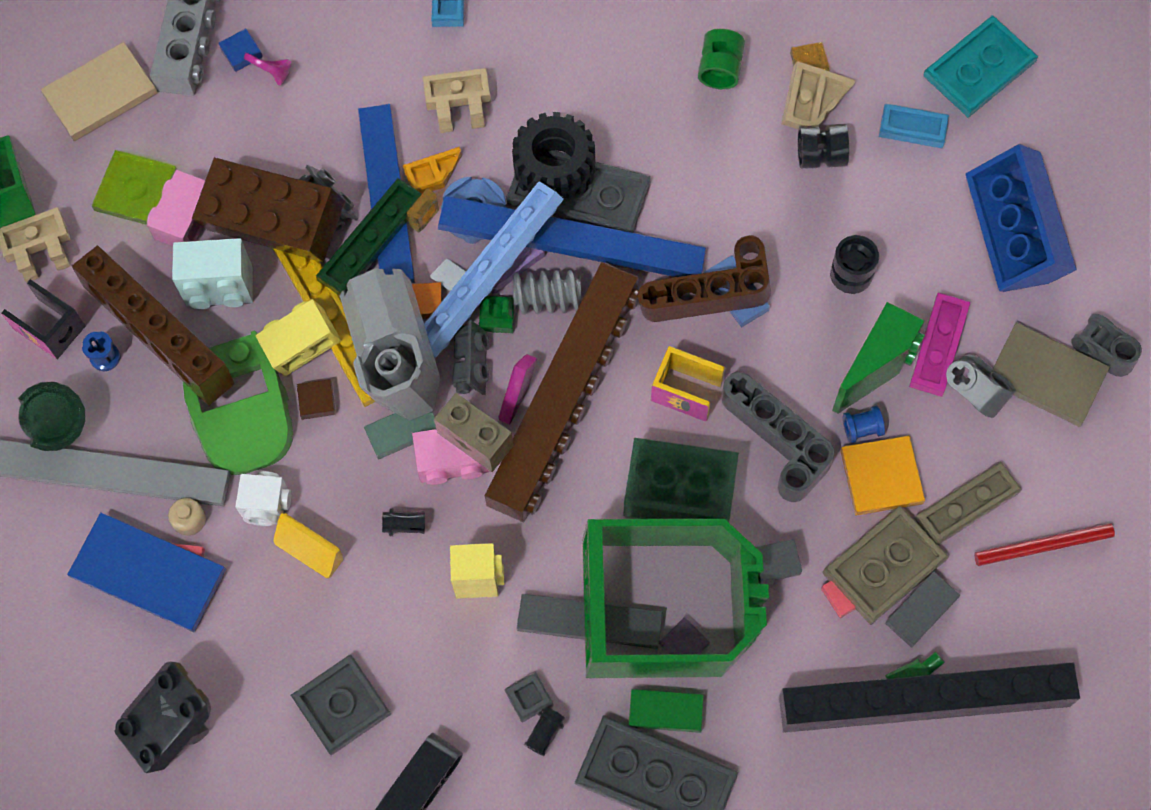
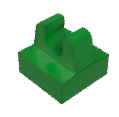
(497, 314)

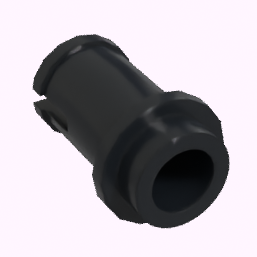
(403, 522)
(544, 731)

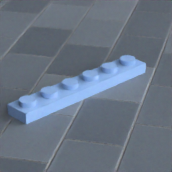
(490, 266)

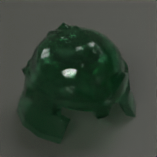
(51, 415)

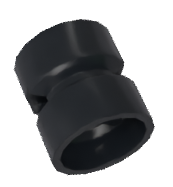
(834, 142)
(854, 264)

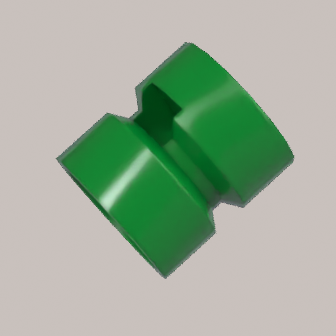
(721, 59)

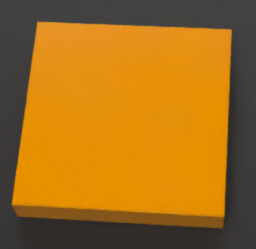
(882, 475)

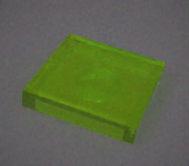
(132, 186)

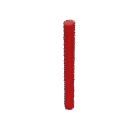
(1044, 544)

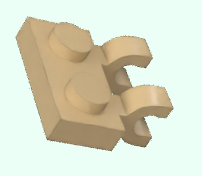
(455, 90)
(34, 235)

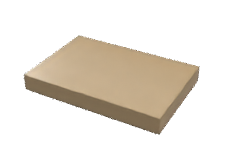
(98, 91)

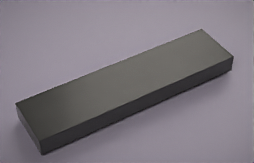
(566, 619)

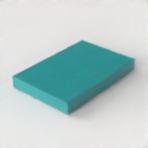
(980, 66)

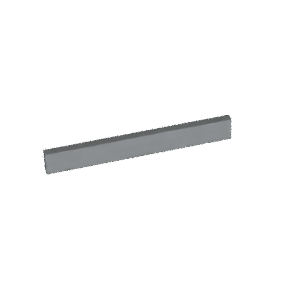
(114, 473)

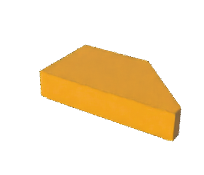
(432, 171)

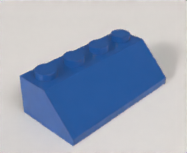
(1020, 220)

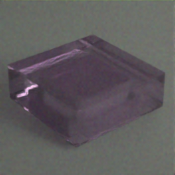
(684, 640)

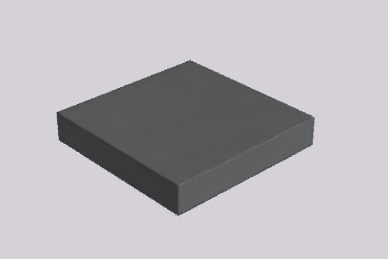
(340, 704)

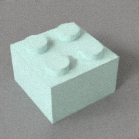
(212, 273)

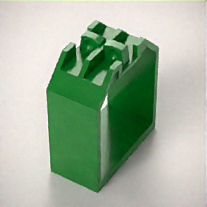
(746, 594)

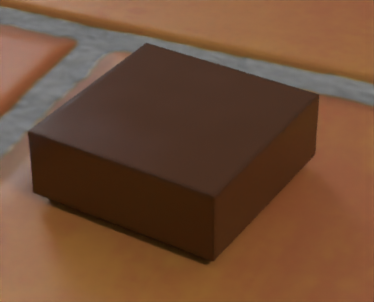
(316, 399)

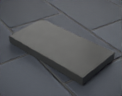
(609, 201)
(651, 772)

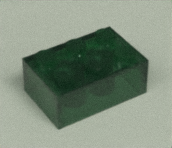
(679, 481)

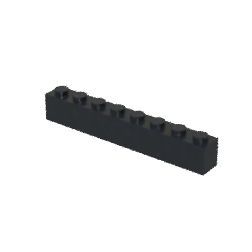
(928, 697)

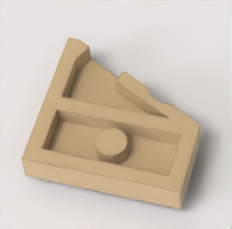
(812, 95)

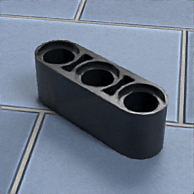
(422, 776)

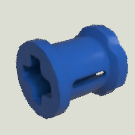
(98, 359)
(863, 424)

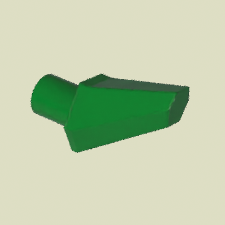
(918, 668)

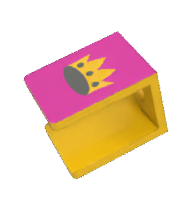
(691, 366)

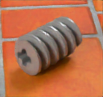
(546, 292)

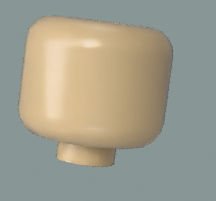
(186, 516)

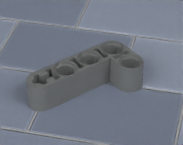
(771, 431)

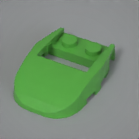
(248, 431)

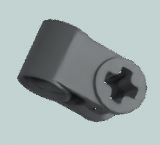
(1106, 343)
(983, 387)

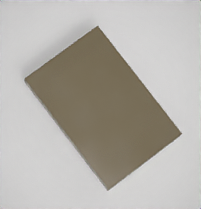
(1050, 374)
(885, 565)

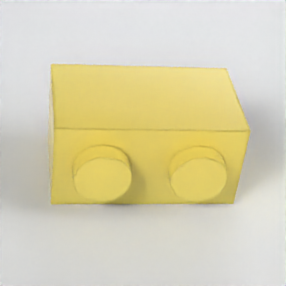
(298, 337)
(476, 570)

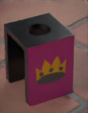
(50, 342)

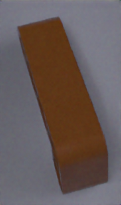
(705, 284)

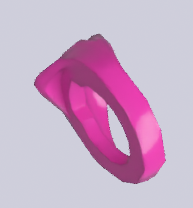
(277, 69)

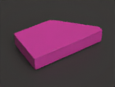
(517, 387)

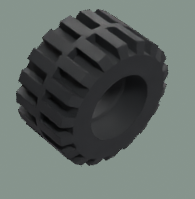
(554, 134)

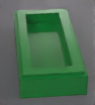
(666, 711)

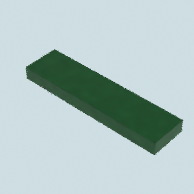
(369, 237)

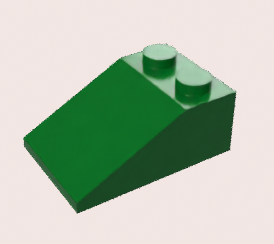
(14, 194)
(888, 347)

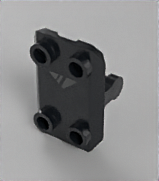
(164, 718)

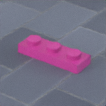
(939, 344)

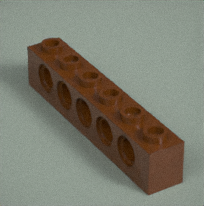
(153, 325)

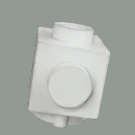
(262, 498)

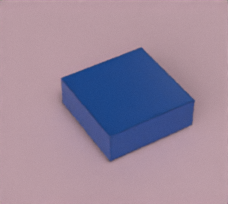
(236, 47)

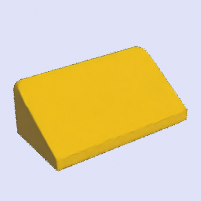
(307, 546)

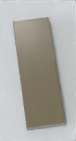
(968, 503)

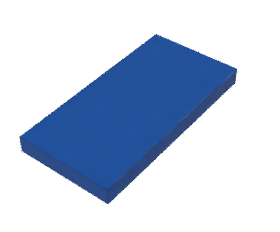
(147, 572)

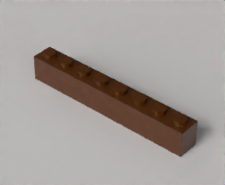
(562, 392)

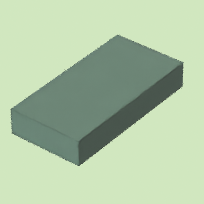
(395, 432)

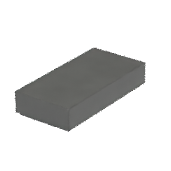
(922, 609)

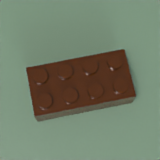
(268, 209)

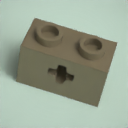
(474, 432)

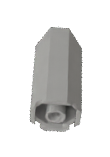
(391, 343)

